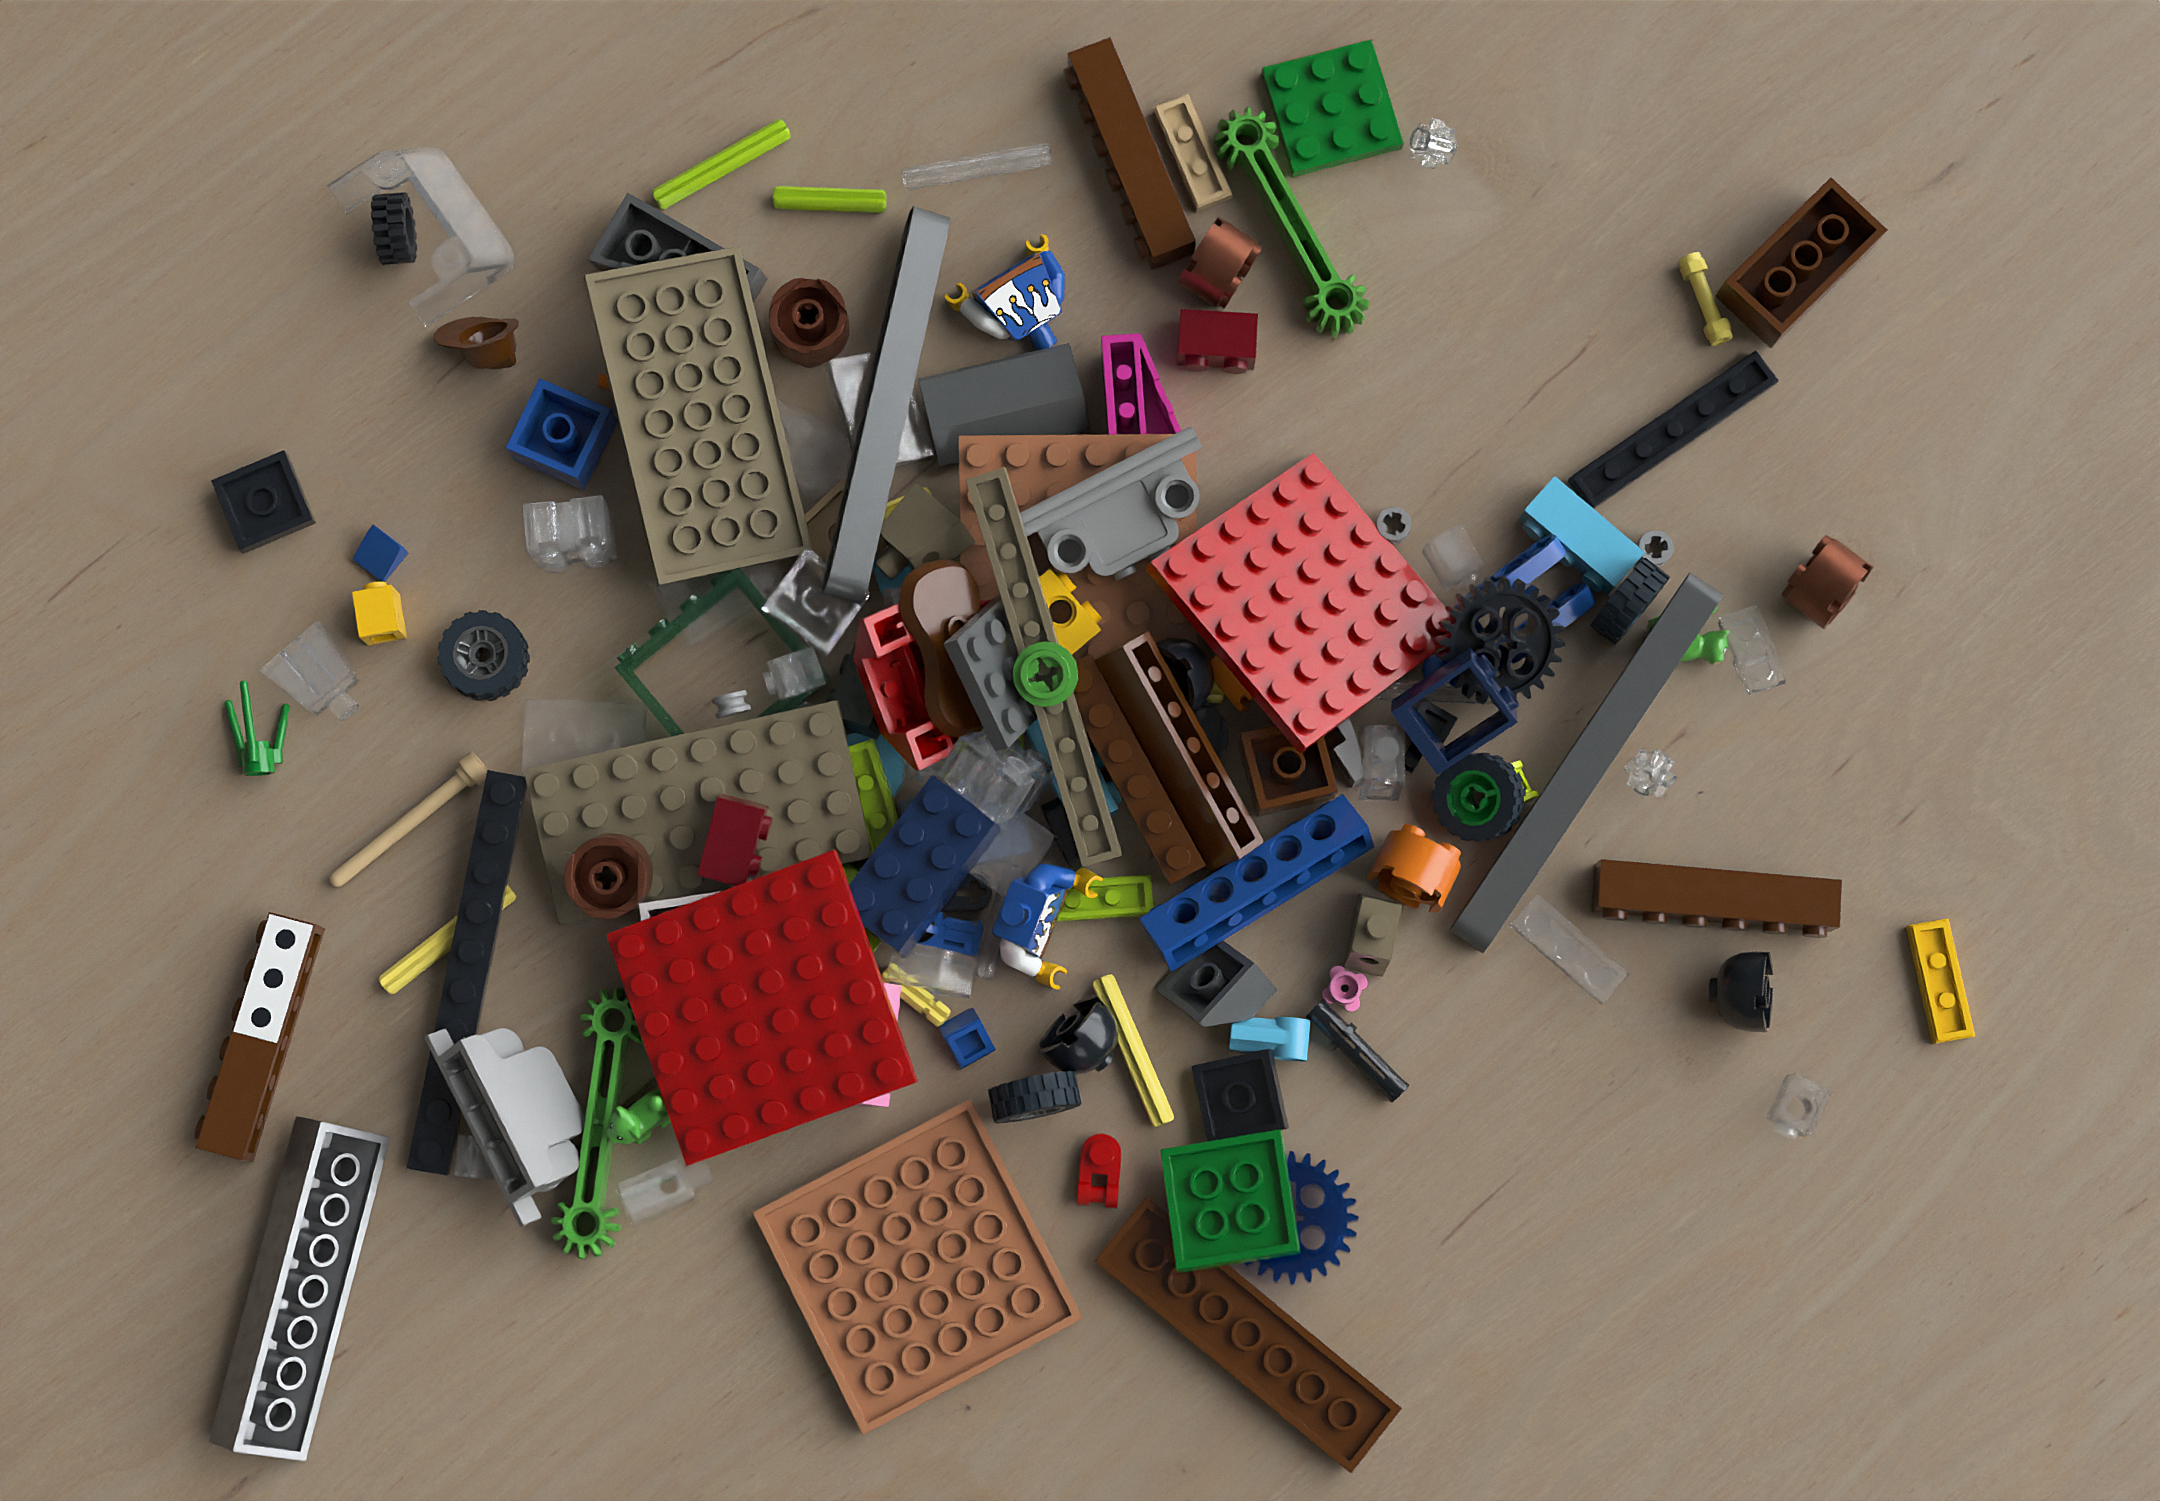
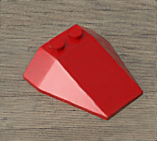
(895, 684)

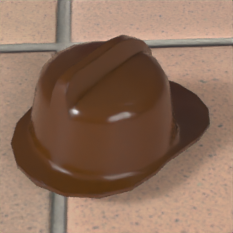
(481, 340)

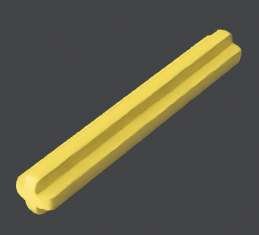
(425, 954)
(1134, 1053)

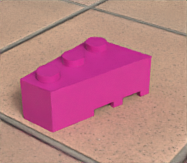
(1133, 389)

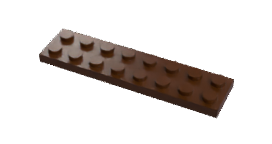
(1251, 1339)

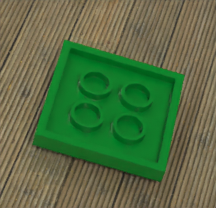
(1332, 108)
(1230, 1201)

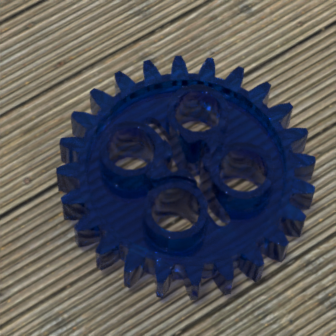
(1328, 1218)

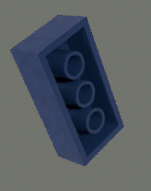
(920, 865)

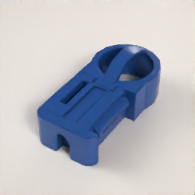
(955, 935)

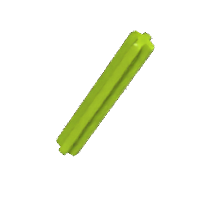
(721, 164)

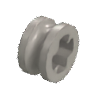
(1405, 522)
(1663, 539)
(731, 704)

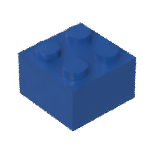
(561, 434)

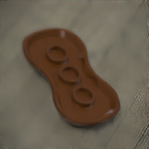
(934, 606)

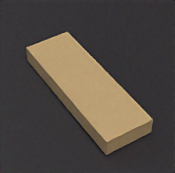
(1192, 153)

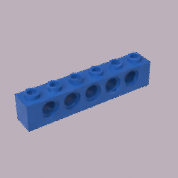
(1247, 900)

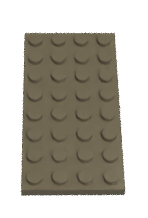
(697, 415)
(670, 786)

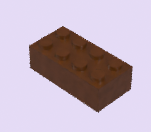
(1801, 262)

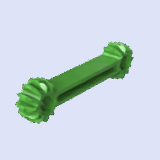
(1290, 221)
(596, 1124)

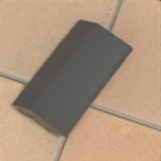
(1005, 397)

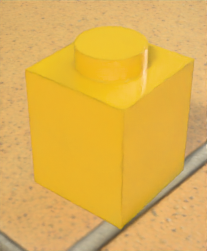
(379, 613)

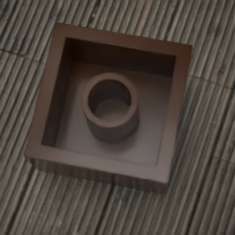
(1280, 775)

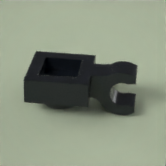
(1441, 724)

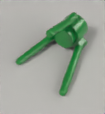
(255, 756)

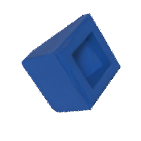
(379, 553)
(966, 1038)

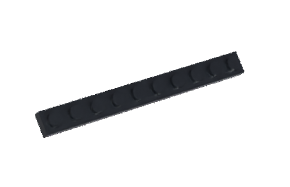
(469, 962)

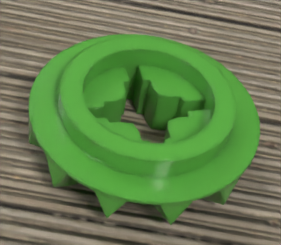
(1037, 691)

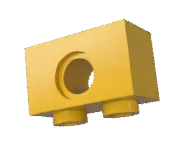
(1082, 624)

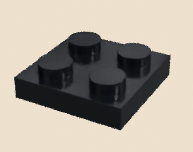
(263, 501)
(1240, 1095)

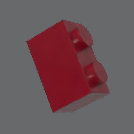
(1217, 340)
(734, 840)

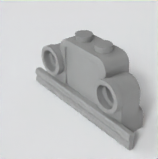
(1119, 511)
(515, 1110)

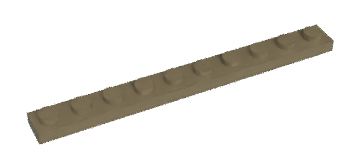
(1032, 624)

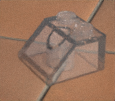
(804, 610)

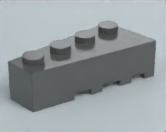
(646, 235)

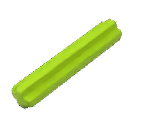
(829, 199)

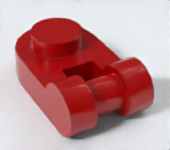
(1099, 1156)

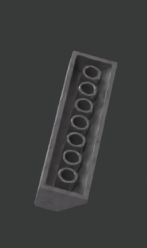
(299, 1290)

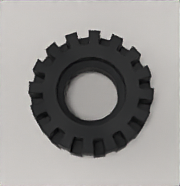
(393, 228)

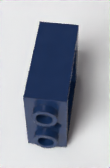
(1422, 735)

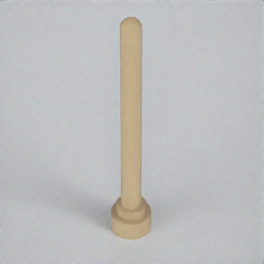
(469, 773)

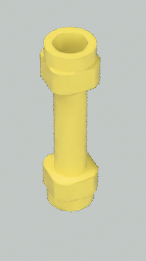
(1717, 328)

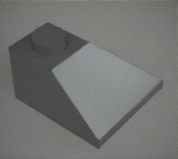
(1218, 987)

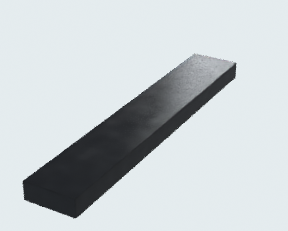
(1673, 430)

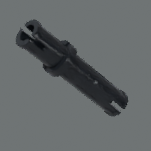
(1322, 1015)

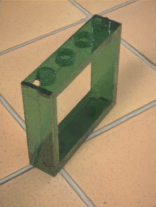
(692, 610)

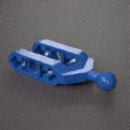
(1527, 567)

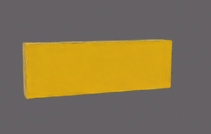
(1940, 981)

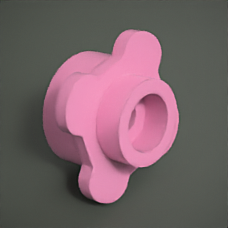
(1355, 983)

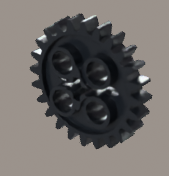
(1535, 640)

